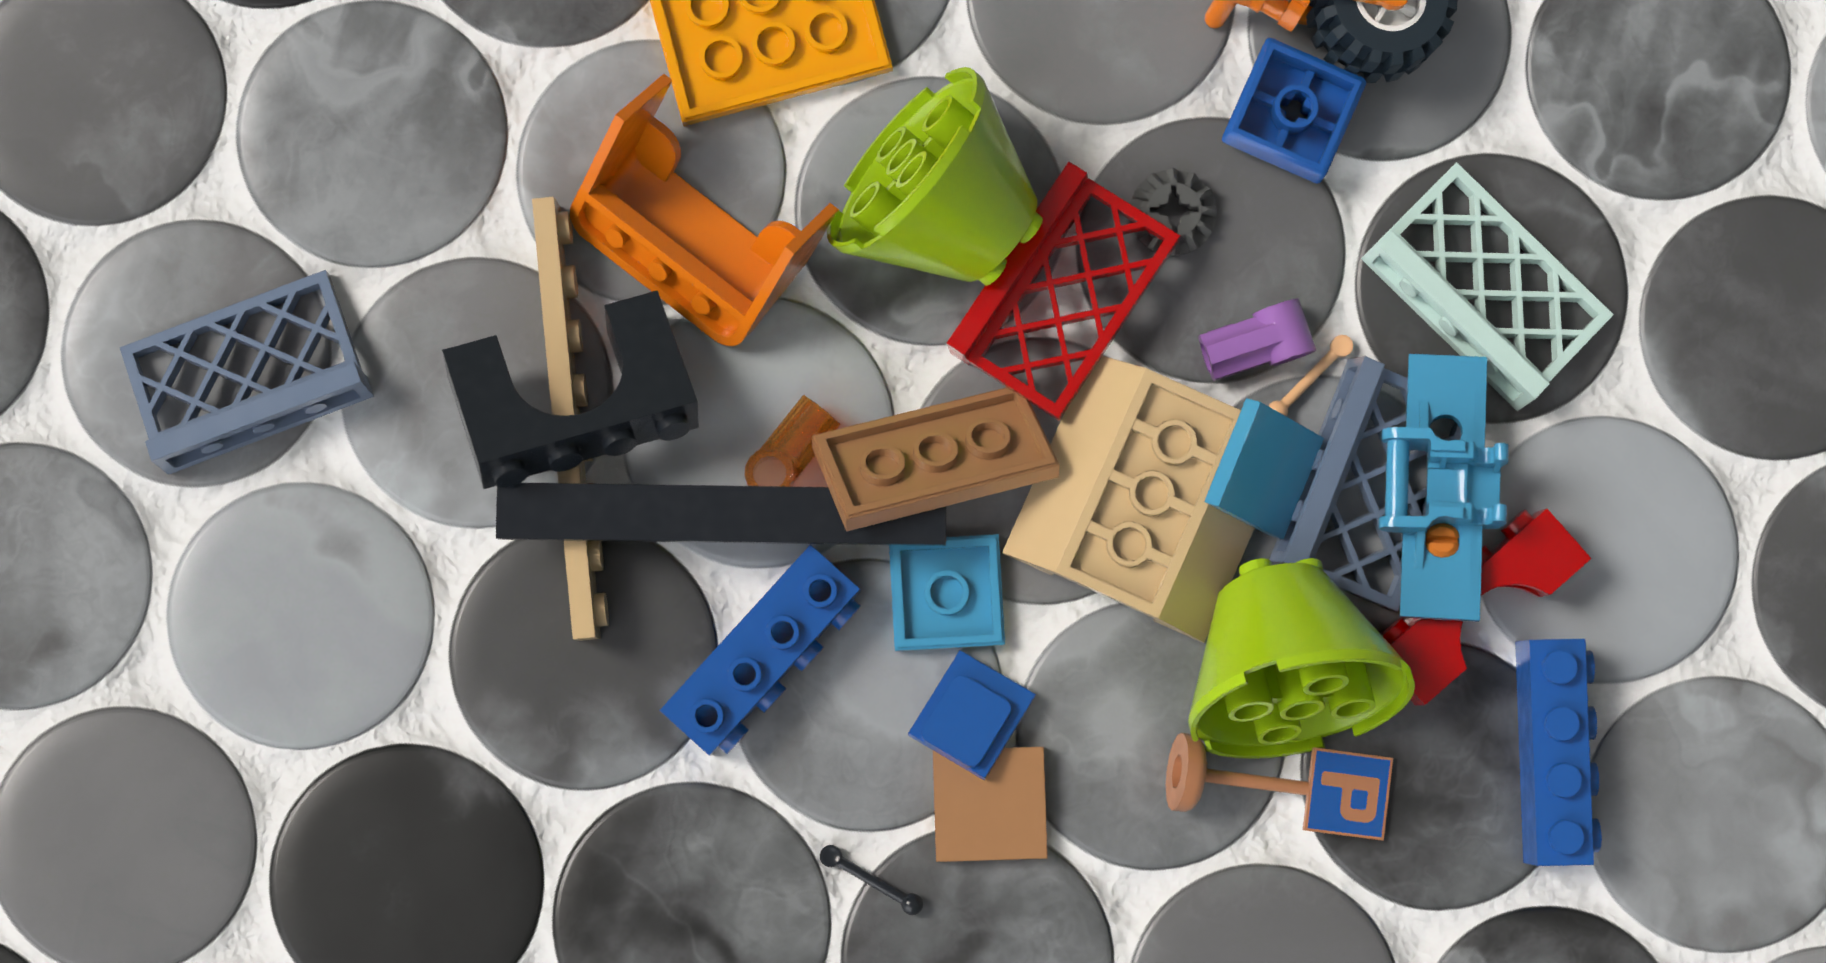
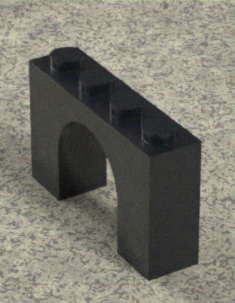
(520, 441)

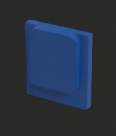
(971, 715)

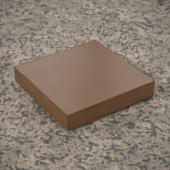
(994, 816)

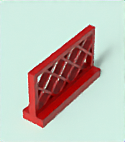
(1001, 298)

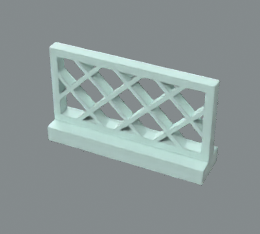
(1466, 325)

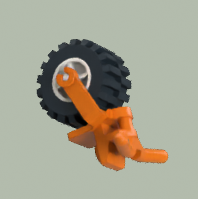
(1359, 34)

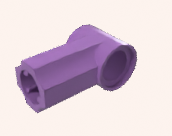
(1271, 337)

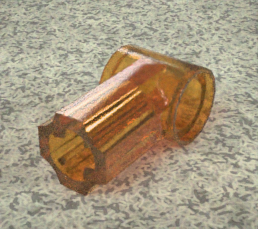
(792, 441)

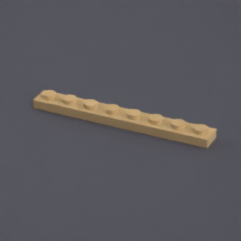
(567, 394)

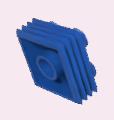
(1327, 100)

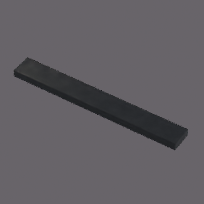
(696, 515)

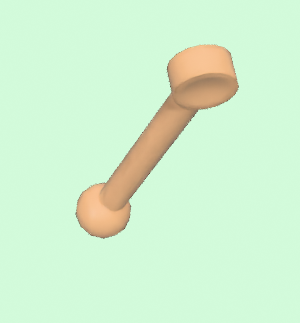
(1339, 347)

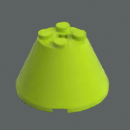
(940, 188)
(1291, 665)

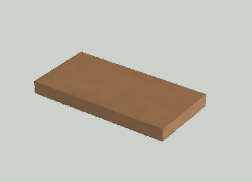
(934, 457)

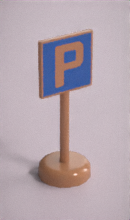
(1343, 792)

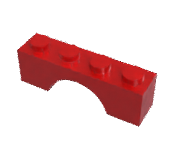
(1532, 558)

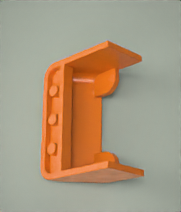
(676, 236)

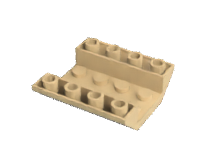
(1133, 497)

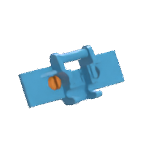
(1462, 488)

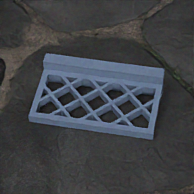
(260, 415)
(1342, 432)

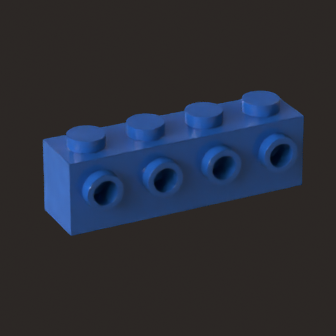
(761, 651)
(1556, 752)

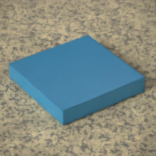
(1264, 469)
(947, 594)

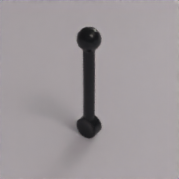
(832, 856)

